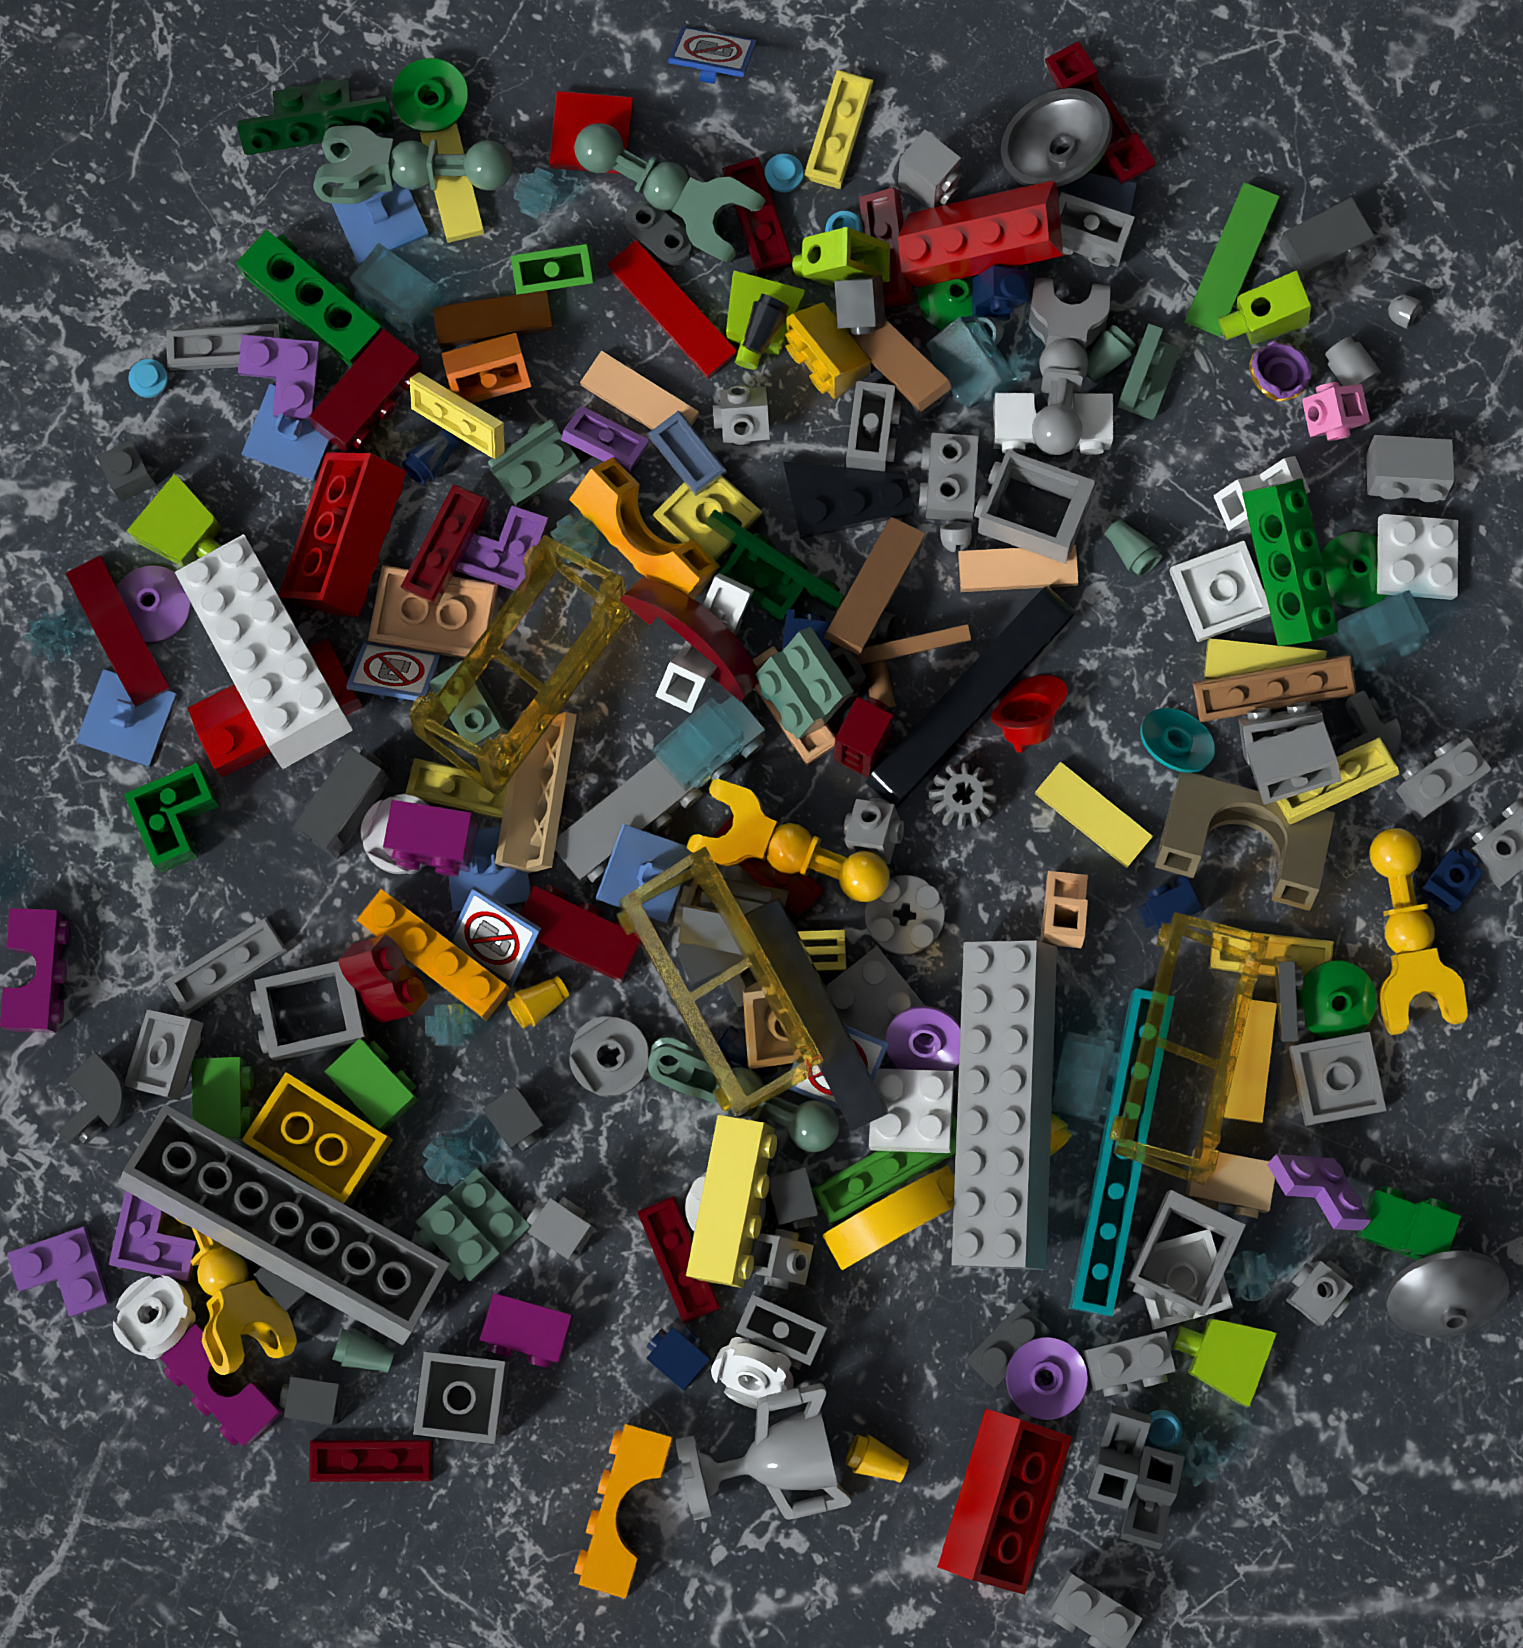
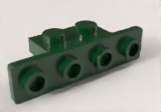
(308, 112)
(773, 576)

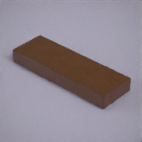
(492, 318)

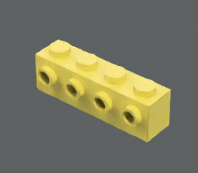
(732, 1201)

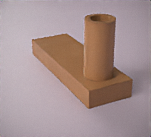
(874, 657)

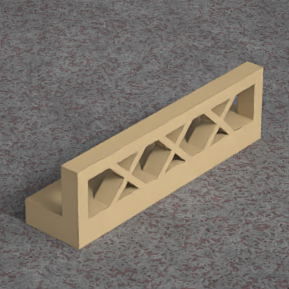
(536, 800)

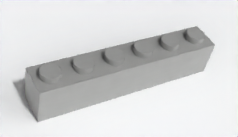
(644, 804)

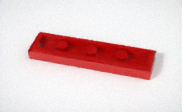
(672, 309)

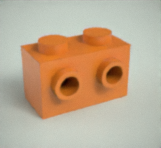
(486, 369)

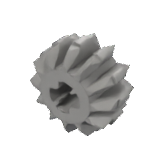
(948, 792)

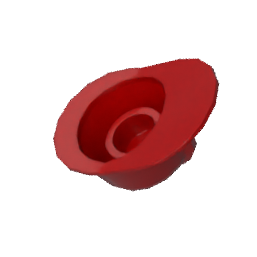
(1030, 710)

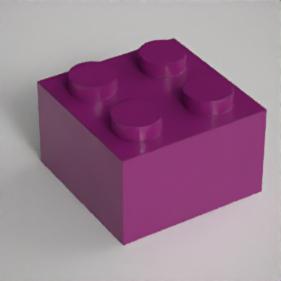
(430, 837)

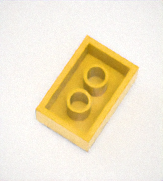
(317, 1140)

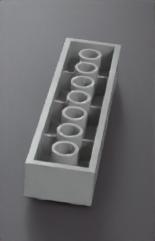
(1004, 1105)
(283, 1224)

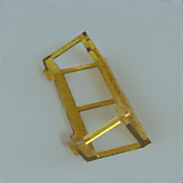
(505, 753)
(634, 919)
(1124, 1127)

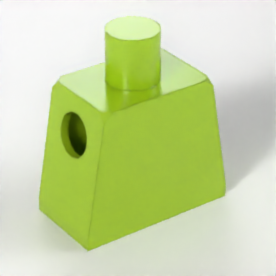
(828, 256)
(746, 290)
(1281, 302)
(176, 525)
(1227, 1356)

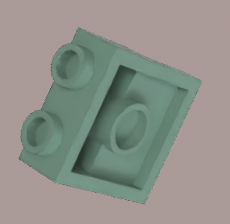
(803, 684)
(471, 1226)

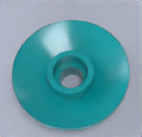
(1177, 740)

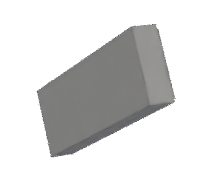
(212, 346)
(226, 966)

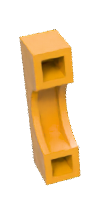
(611, 502)
(435, 955)
(609, 1560)

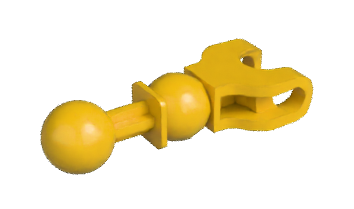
(787, 846)
(1410, 934)
(237, 1308)

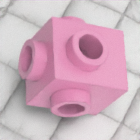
(1335, 410)

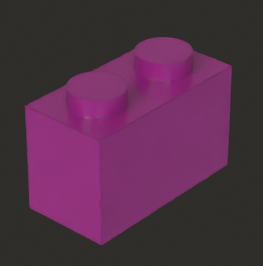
(526, 1329)

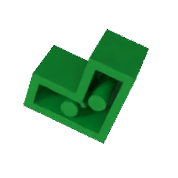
(164, 807)
(1408, 1227)

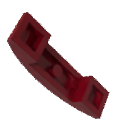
(1126, 152)
(698, 627)
(117, 631)

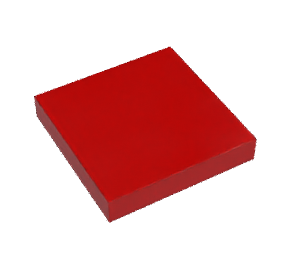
(576, 112)

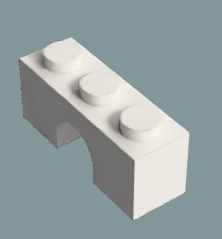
(1016, 412)

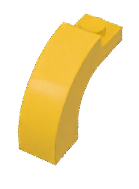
(892, 1217)

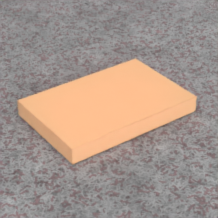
(419, 625)

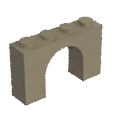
(1207, 803)

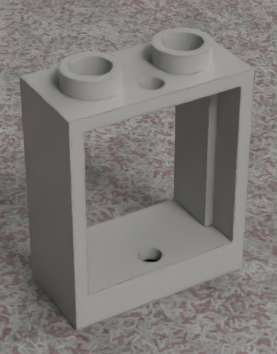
(1045, 477)
(350, 1004)
(1204, 1217)

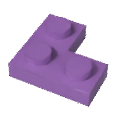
(291, 364)
(502, 559)
(1325, 1182)
(143, 1248)
(65, 1259)

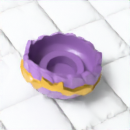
(1280, 371)

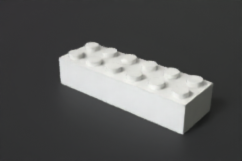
(263, 652)

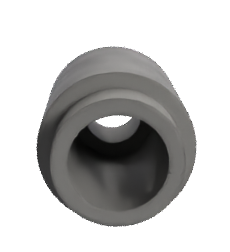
(1353, 364)

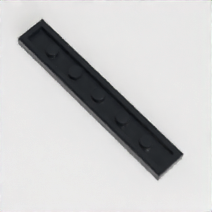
(842, 1063)

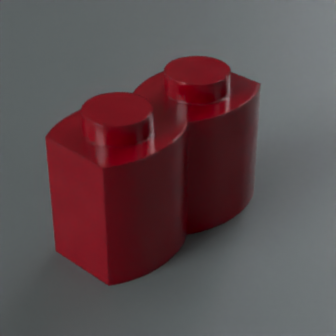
(383, 979)

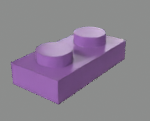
(604, 438)

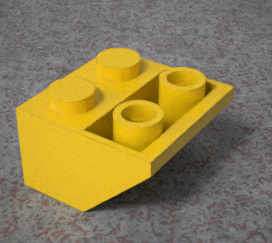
(826, 350)

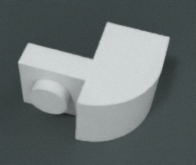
(1231, 500)

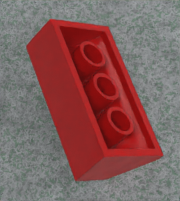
(980, 233)
(343, 533)
(232, 734)
(1004, 1502)

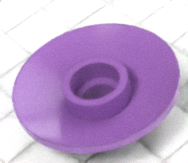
(171, 604)
(914, 1052)
(1067, 1381)

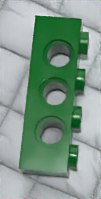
(272, 254)
(1290, 562)

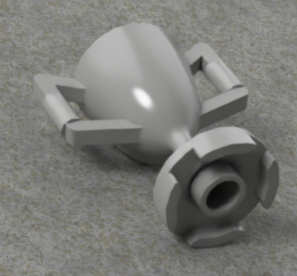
(784, 1457)

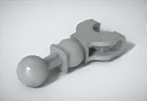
(1064, 361)

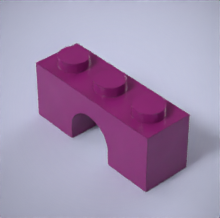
(37, 1004)
(242, 1415)

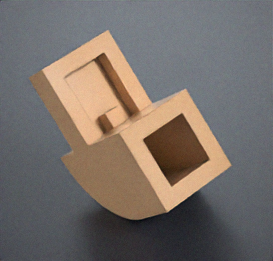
(1064, 909)

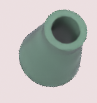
(1108, 352)
(1134, 549)
(361, 1351)

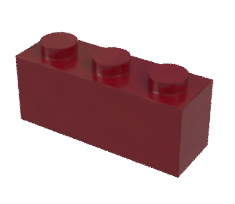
(366, 393)
(863, 735)
(581, 933)

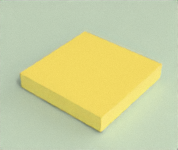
(686, 515)

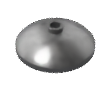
(1056, 137)
(1447, 1294)

